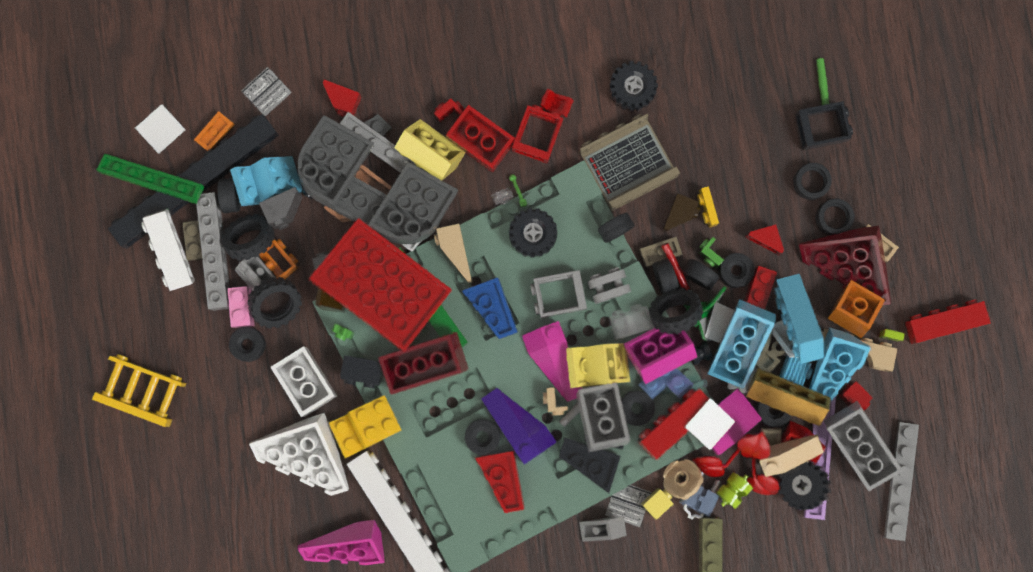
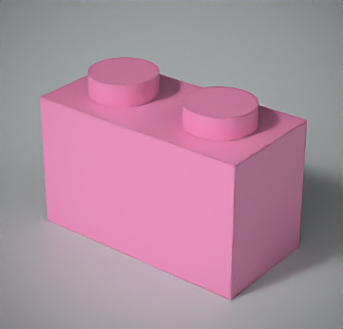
(238, 307)

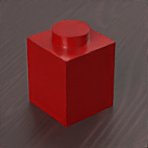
(855, 392)

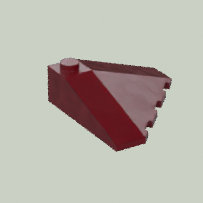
(851, 256)

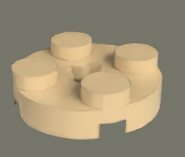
(689, 486)

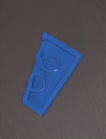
(493, 306)

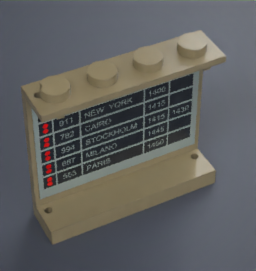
(628, 162)

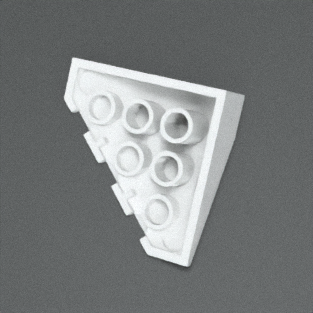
(306, 451)

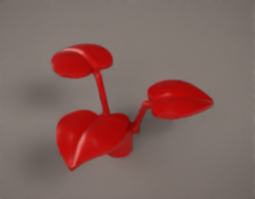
(750, 446)

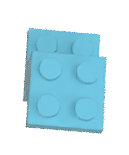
(265, 179)

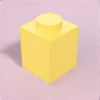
(657, 503)

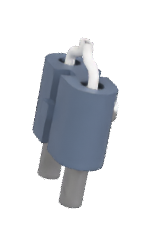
(702, 501)

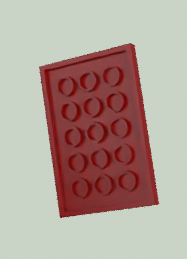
(380, 284)

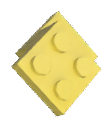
(597, 365)

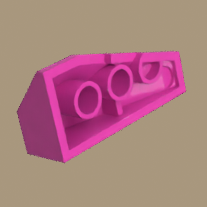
(548, 350)
(351, 543)

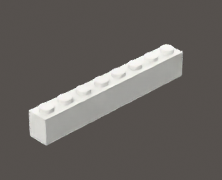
(395, 514)

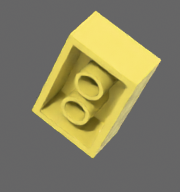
(429, 150)

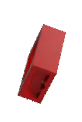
(531, 152)

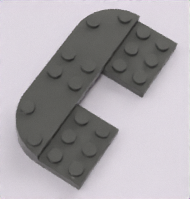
(402, 216)

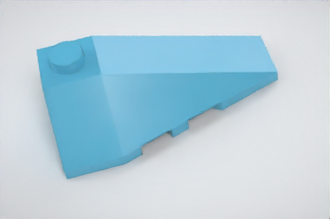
(841, 359)

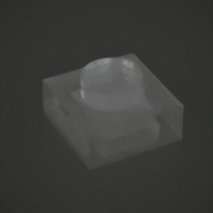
(502, 197)

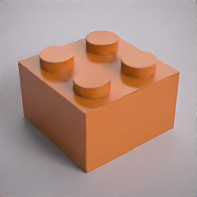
(856, 309)

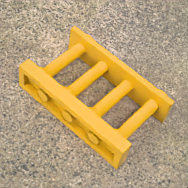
(142, 409)

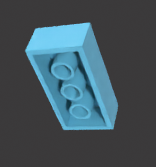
(799, 319)
(742, 344)

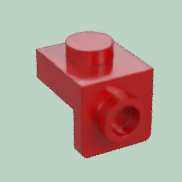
(557, 103)
(444, 110)

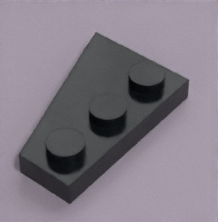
(596, 465)

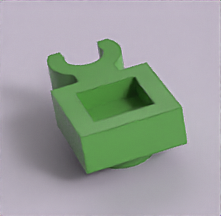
(342, 333)

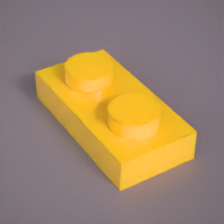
(709, 214)

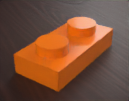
(214, 131)

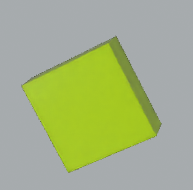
(891, 335)

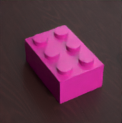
(659, 353)

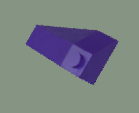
(522, 430)

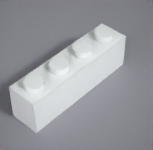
(168, 250)

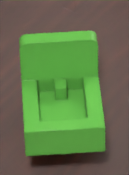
(710, 256)

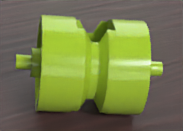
(734, 490)

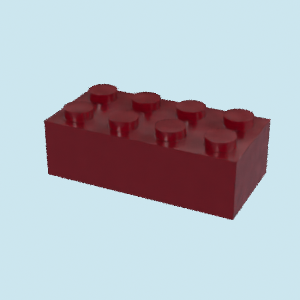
(423, 363)

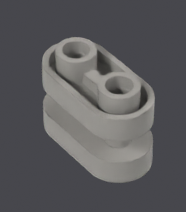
(598, 281)

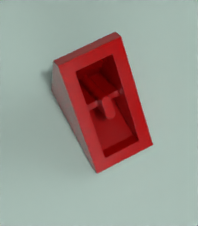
(767, 238)

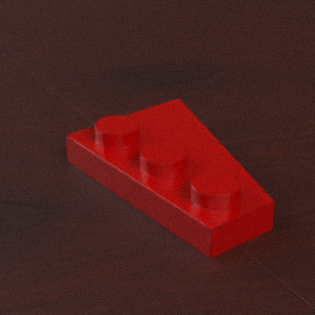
(504, 479)

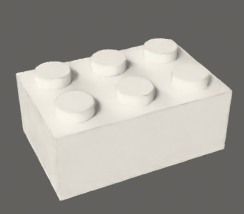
(304, 381)

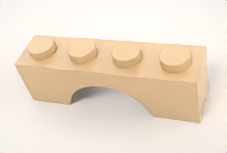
(880, 356)

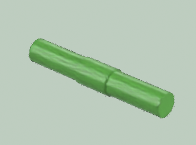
(822, 81)

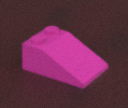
(742, 413)

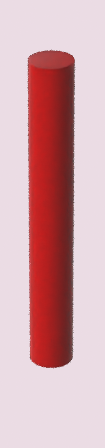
(680, 277)

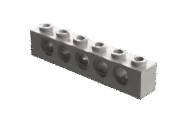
(213, 251)

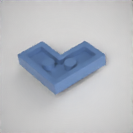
(674, 380)

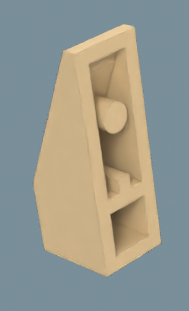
(452, 245)
(791, 454)

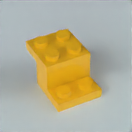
(364, 426)

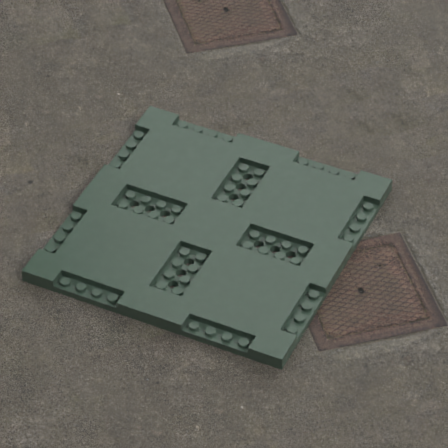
(433, 450)

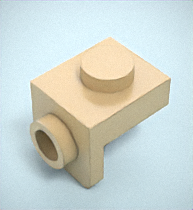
(549, 399)

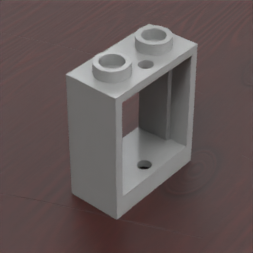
(578, 289)

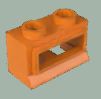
(273, 266)

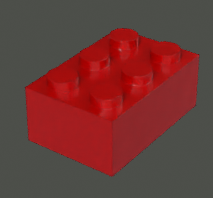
(480, 138)

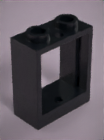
(805, 130)

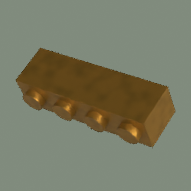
(788, 397)

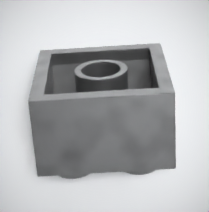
(282, 208)

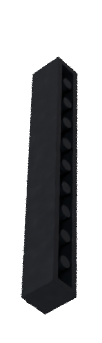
(207, 171)

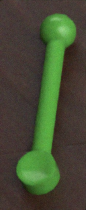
(522, 202)

